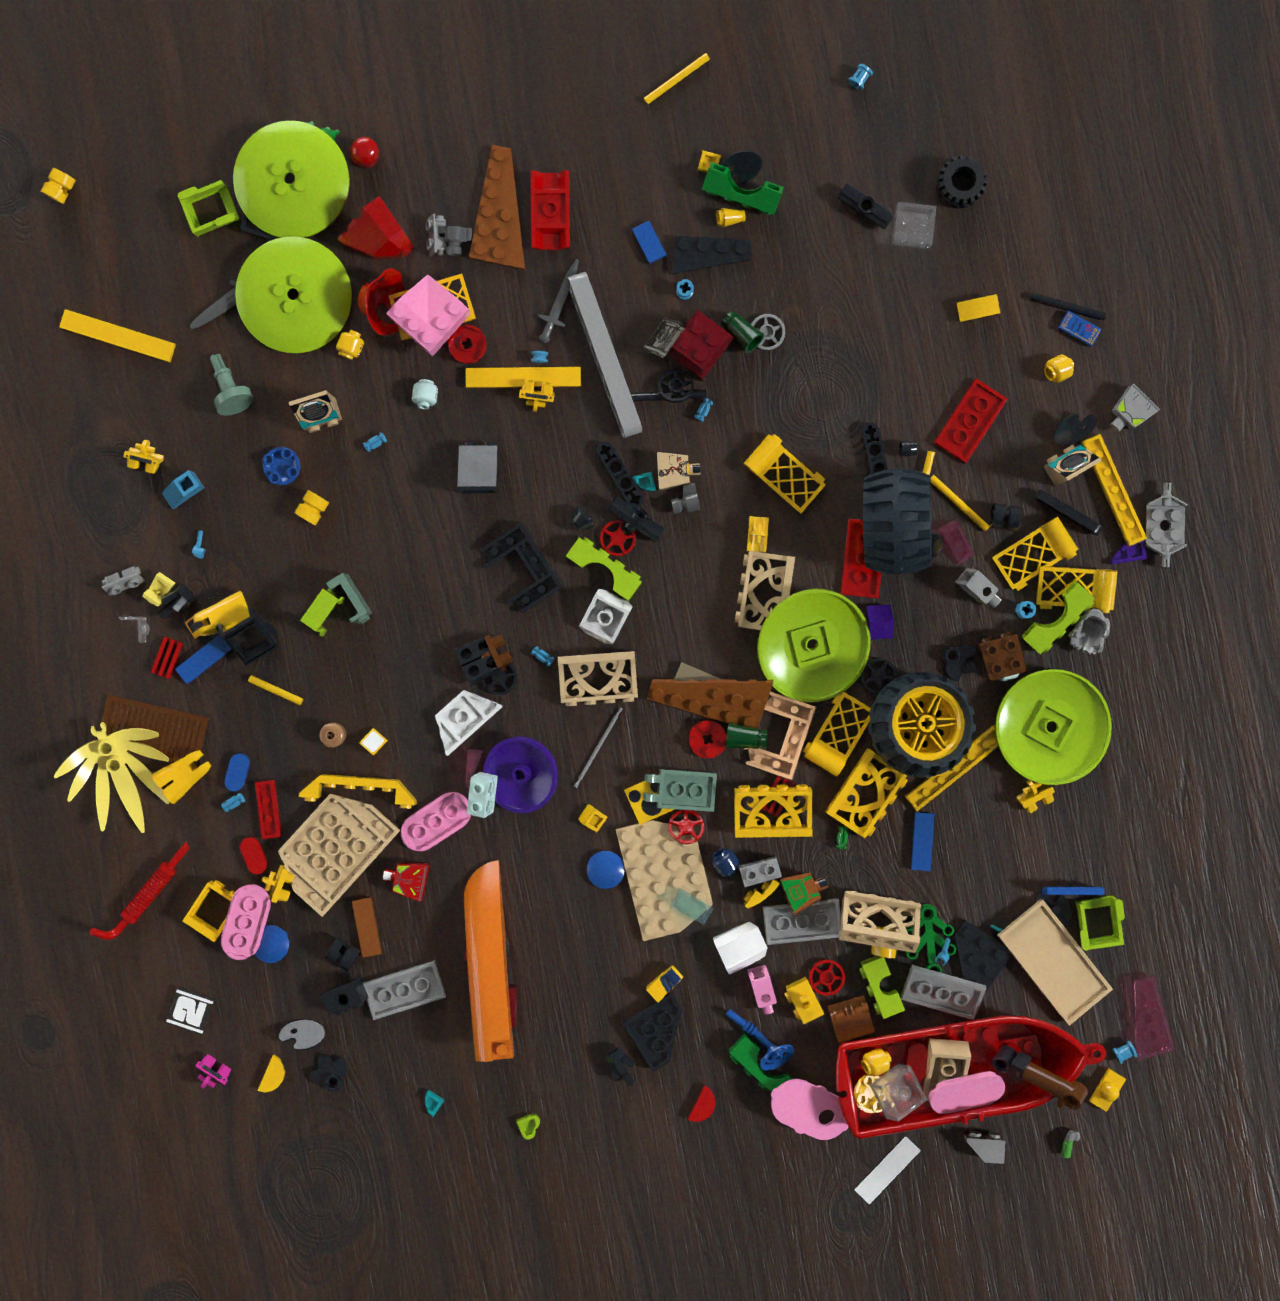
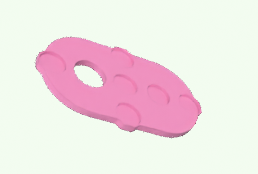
(799, 1107)

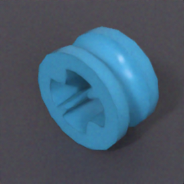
(539, 357)

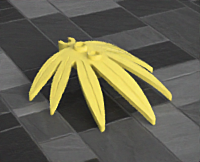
(111, 756)

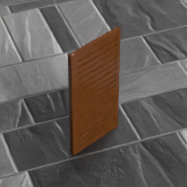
(178, 731)

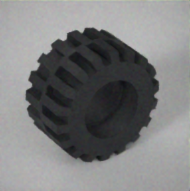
(969, 168)

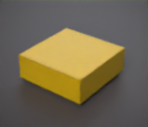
(706, 159)

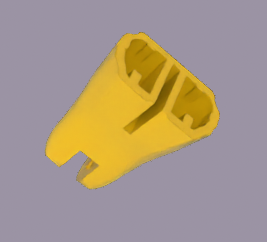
(226, 612)
(180, 776)

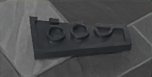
(707, 252)

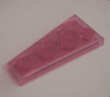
(1151, 1025)

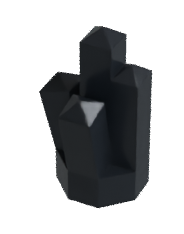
(176, 600)
(617, 1063)

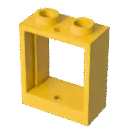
(199, 924)

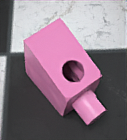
(762, 988)

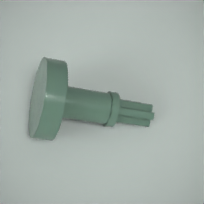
(232, 398)

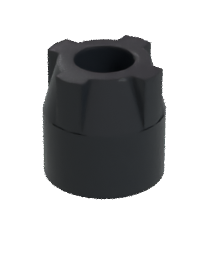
(907, 448)

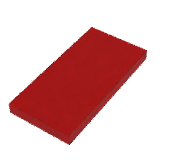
(970, 421)
(856, 578)

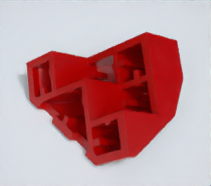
(376, 233)

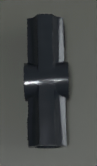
(854, 199)
(635, 519)

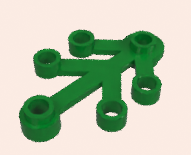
(930, 936)

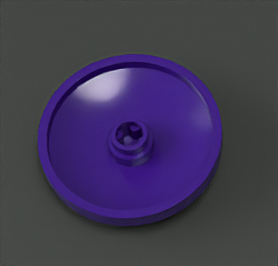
(524, 774)

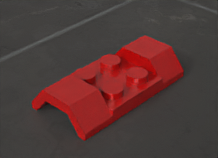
(550, 211)

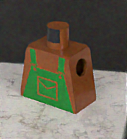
(802, 891)

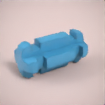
(703, 409)
(374, 442)
(542, 656)
(233, 802)

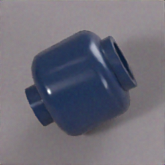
(725, 862)

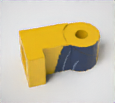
(664, 983)

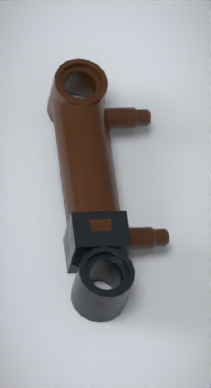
(1020, 1067)

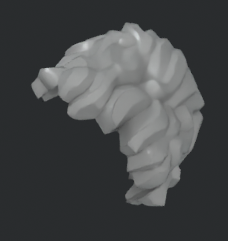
(1090, 632)

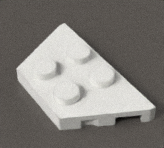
(463, 717)

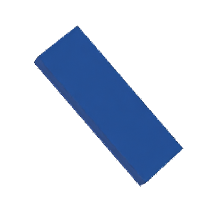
(203, 659)
(922, 841)
(1072, 891)

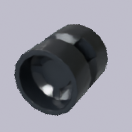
(1011, 520)
(349, 955)

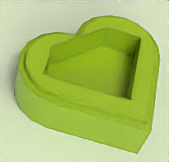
(528, 1125)

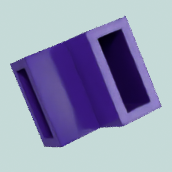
(880, 621)

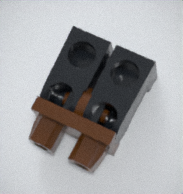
(482, 659)

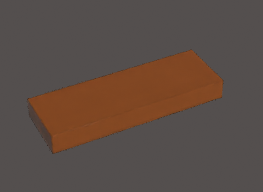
(366, 927)

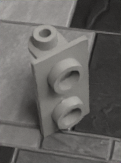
(435, 227)
(114, 584)

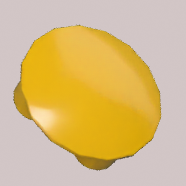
(864, 1095)

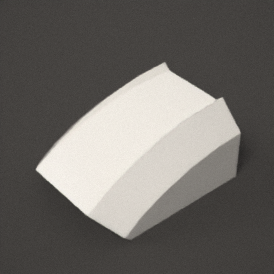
(605, 616)
(740, 946)

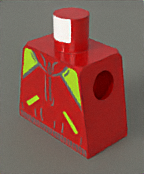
(409, 879)

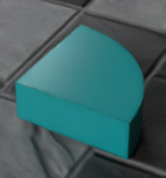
(645, 481)
(432, 1102)

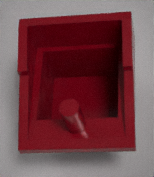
(700, 345)

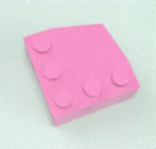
(429, 314)

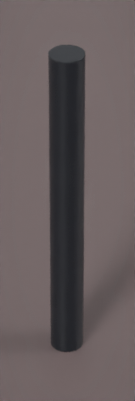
(1068, 306)
(656, 396)

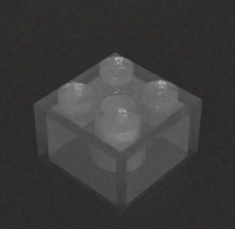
(913, 225)
(898, 1092)

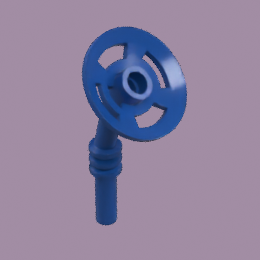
(774, 1053)

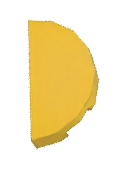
(273, 1076)

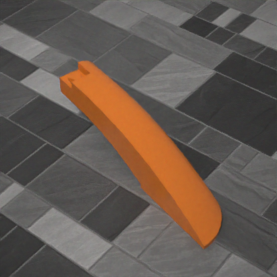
(487, 965)

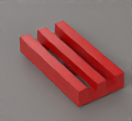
(160, 654)
(770, 810)

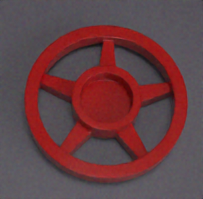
(617, 538)
(686, 827)
(827, 977)

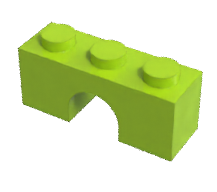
(886, 1002)

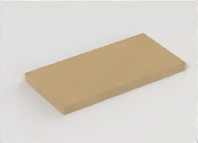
(1055, 962)

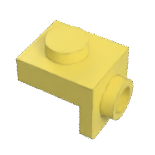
(160, 586)

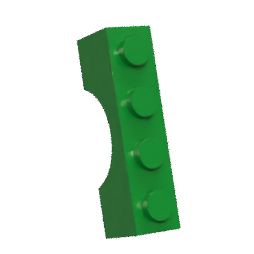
(719, 182)
(746, 1052)

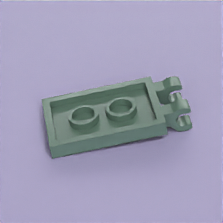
(683, 790)

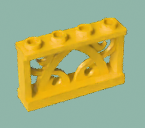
(840, 800)
(793, 829)

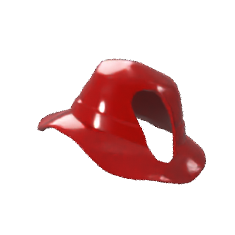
(374, 294)

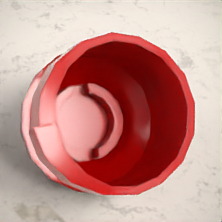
(364, 152)

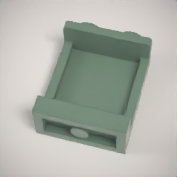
(345, 582)

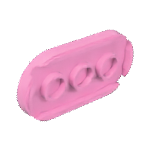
(435, 821)
(245, 922)
(966, 1092)

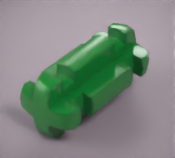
(842, 837)

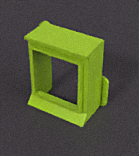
(193, 195)
(321, 609)
(1117, 915)

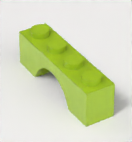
(624, 582)
(1042, 635)

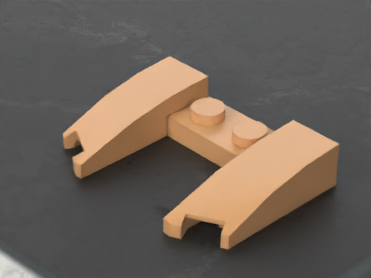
(801, 719)

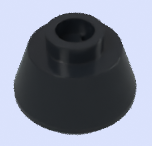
(581, 519)

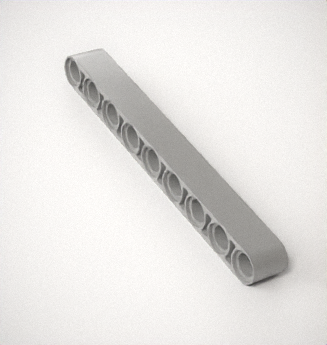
(604, 354)

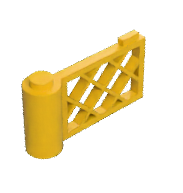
(766, 455)
(1058, 541)
(1102, 587)
(827, 756)

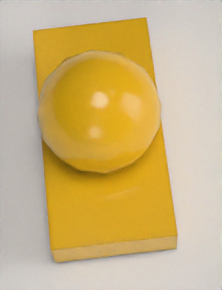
(1107, 1090)

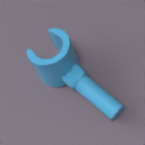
(197, 550)
(943, 954)

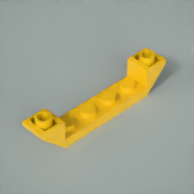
(402, 797)

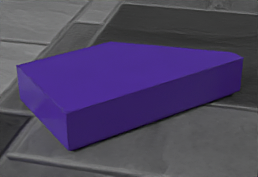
(1131, 553)

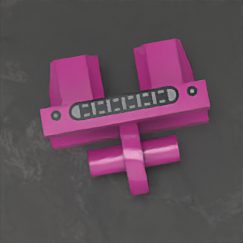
(220, 1076)

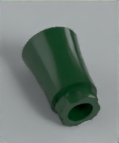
(742, 331)
(746, 737)

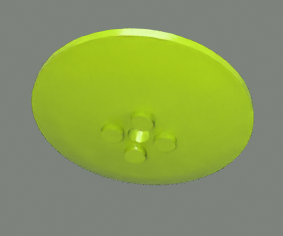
(318, 187)
(298, 323)
(839, 650)
(1080, 730)

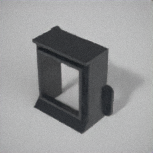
(257, 650)

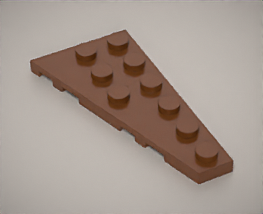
(498, 224)
(715, 698)

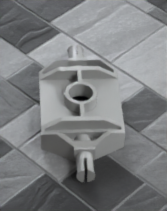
(1173, 511)

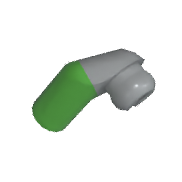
(1068, 1142)

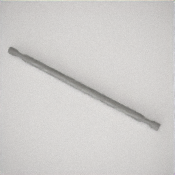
(598, 747)

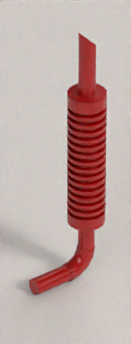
(145, 895)

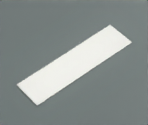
(887, 1170)

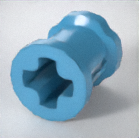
(860, 76)
(684, 296)
(1032, 609)
(1124, 1052)

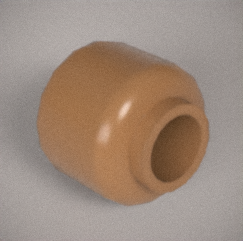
(338, 732)

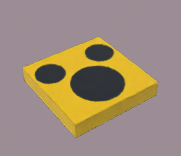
(644, 810)

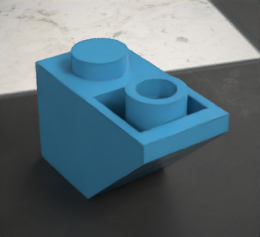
(182, 489)

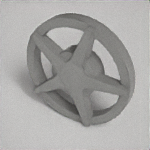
(769, 331)

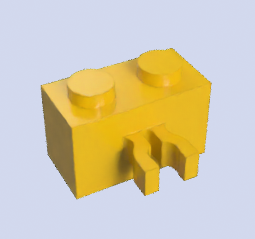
(804, 1000)

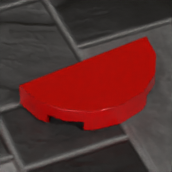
(704, 1105)

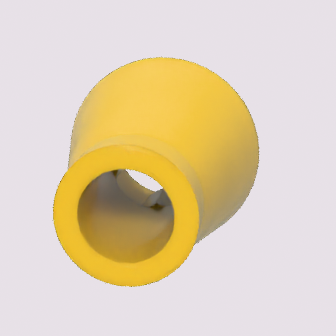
(728, 217)

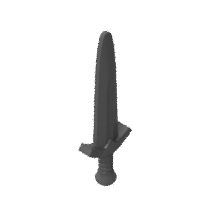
(216, 309)

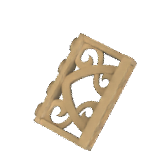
(783, 572)
(575, 663)
(872, 936)

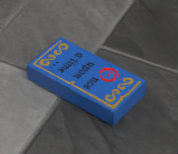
(1079, 328)

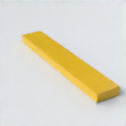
(117, 335)
(515, 377)
(1115, 492)
(936, 784)

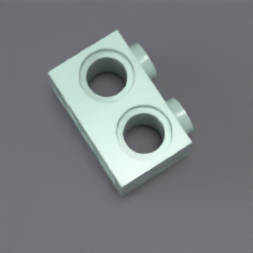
(482, 794)

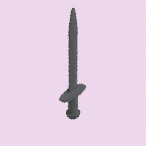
(552, 319)

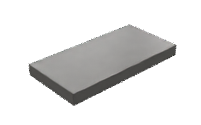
(814, 923)
(404, 990)
(943, 992)

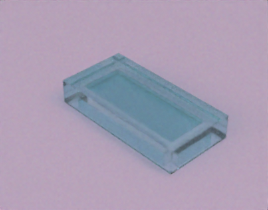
(692, 906)

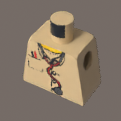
(674, 470)

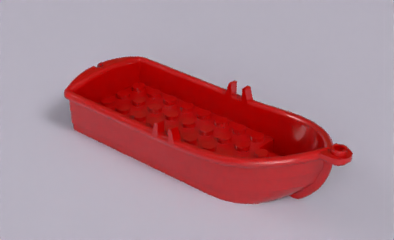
(1042, 1041)

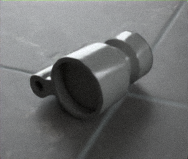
(454, 236)
(689, 501)

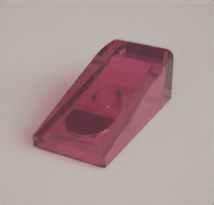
(956, 541)
(473, 760)

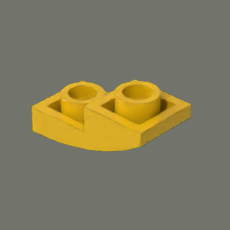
(978, 307)
(755, 897)

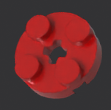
(471, 354)
(697, 742)

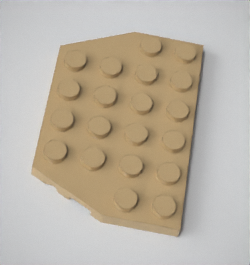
(334, 849)
(657, 871)

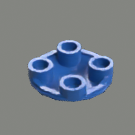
(281, 466)
(605, 869)
(273, 944)

